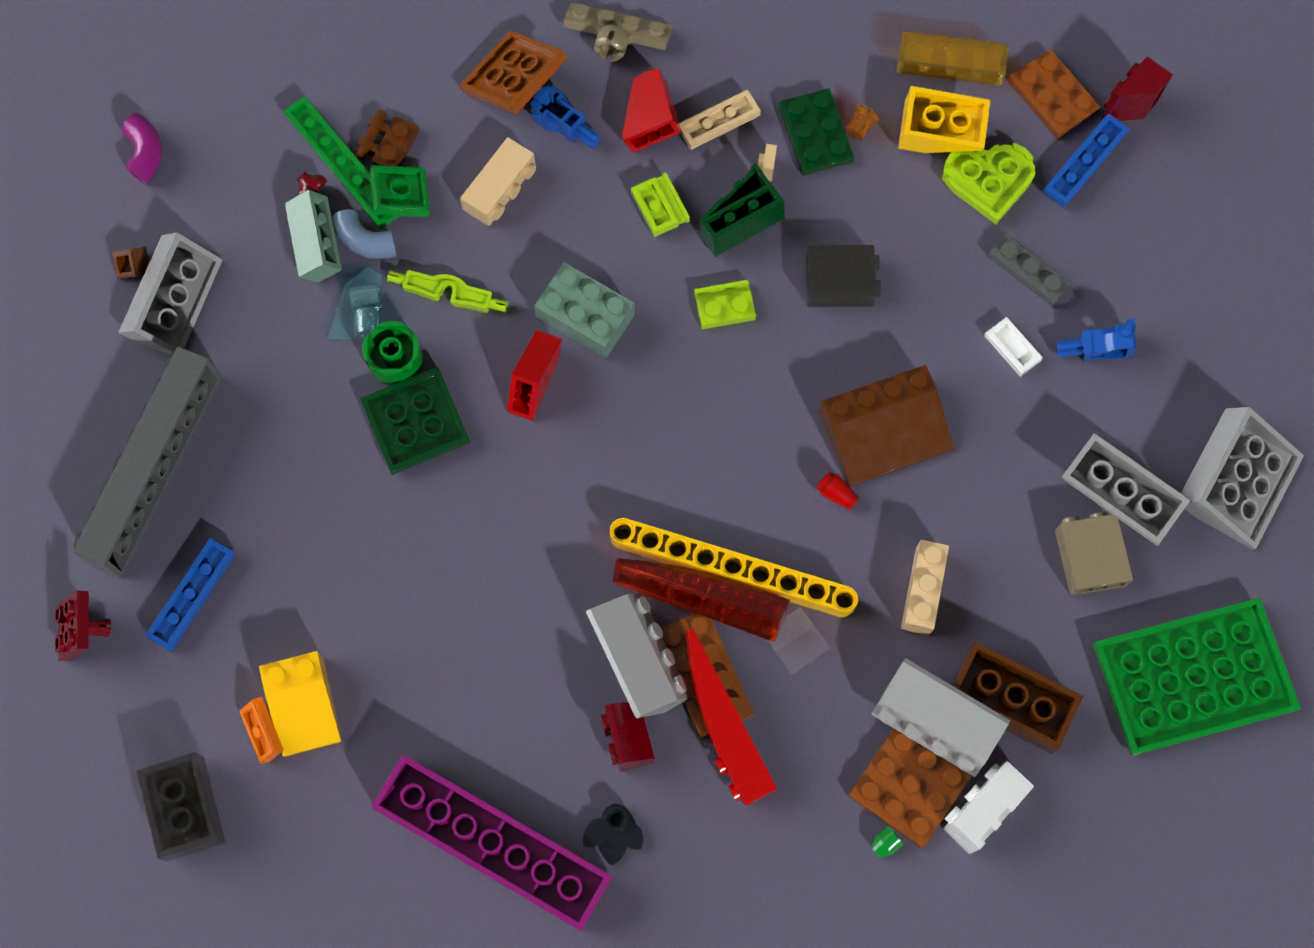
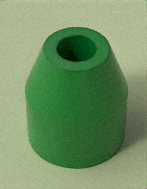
(886, 843)

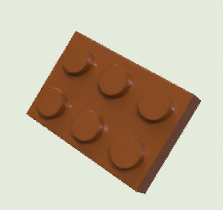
(1053, 94)

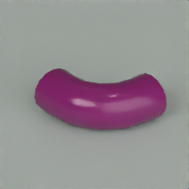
(147, 147)

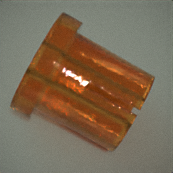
(861, 122)

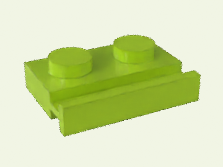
(660, 204)
(725, 304)

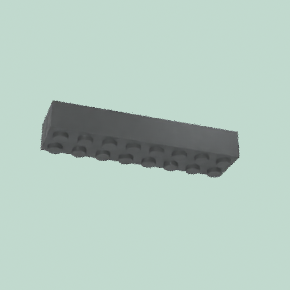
(147, 462)

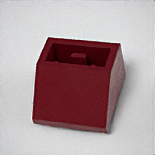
(1138, 92)
(629, 736)

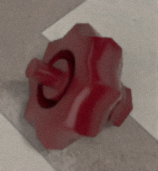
(310, 182)

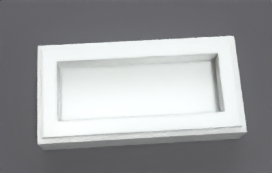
(1013, 346)

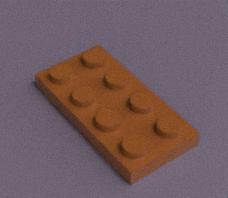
(675, 640)

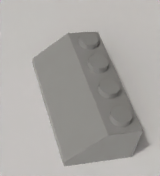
(170, 294)
(1125, 489)
(639, 655)
(940, 717)

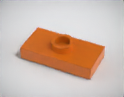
(261, 730)

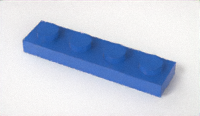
(1086, 160)
(190, 595)

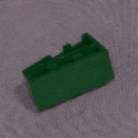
(742, 212)

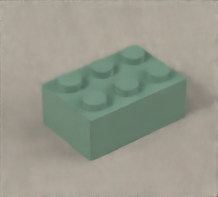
(584, 310)

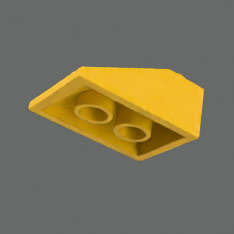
(943, 122)
(300, 703)

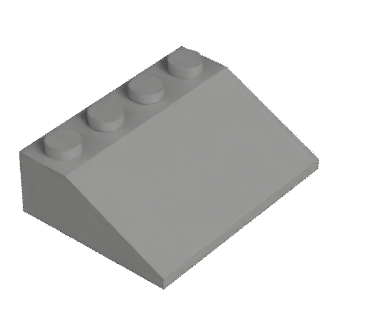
(1241, 476)

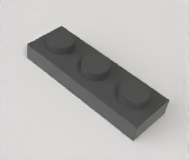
(1029, 270)

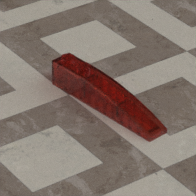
(706, 595)

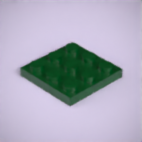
(415, 420)

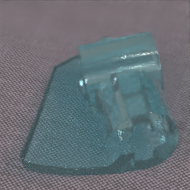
(358, 307)

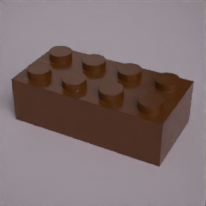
(1034, 704)

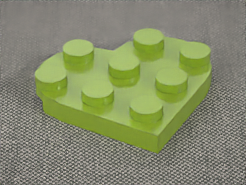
(991, 178)

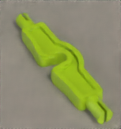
(433, 287)

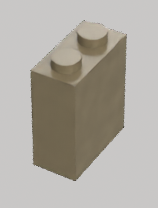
(1093, 553)

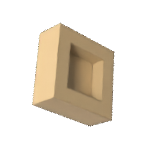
(767, 160)

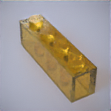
(952, 58)

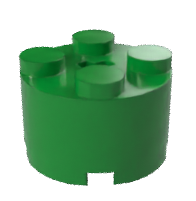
(381, 344)

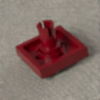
(77, 626)

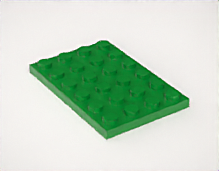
(1196, 676)

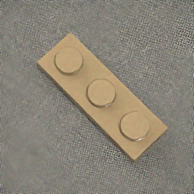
(719, 119)

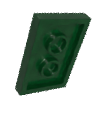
(816, 132)

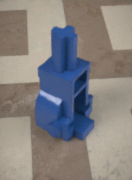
(571, 125)
(1102, 343)

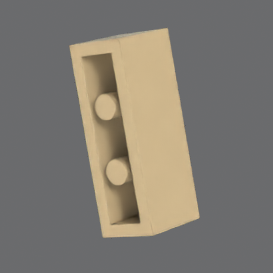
(498, 182)
(924, 587)

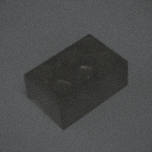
(180, 807)

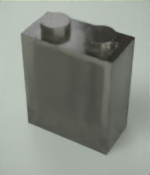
(842, 276)

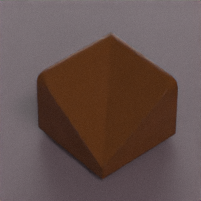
(130, 262)

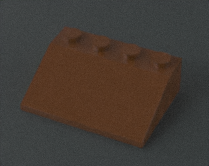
(886, 425)

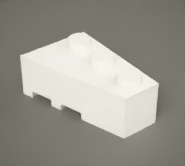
(987, 806)

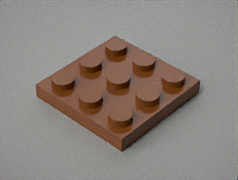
(513, 72)
(909, 787)

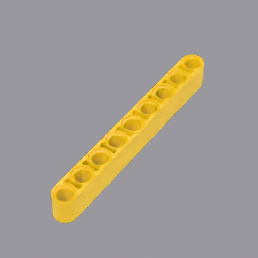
(747, 564)

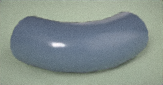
(359, 239)

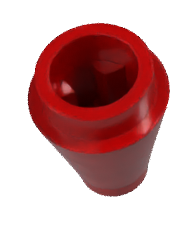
(836, 490)

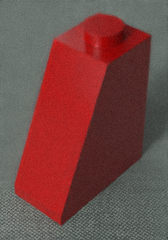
(649, 112)
(533, 374)

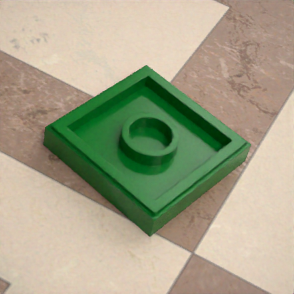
(399, 191)

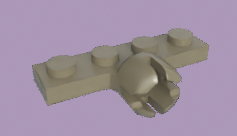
(616, 30)

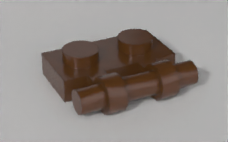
(395, 144)

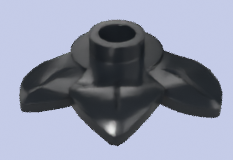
(613, 838)

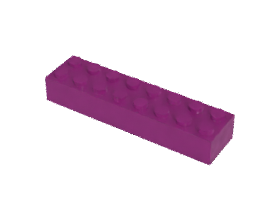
(492, 843)

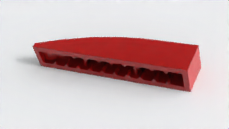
(726, 730)

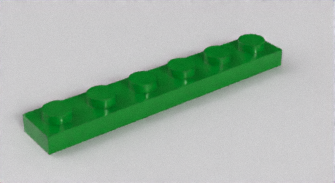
(335, 156)

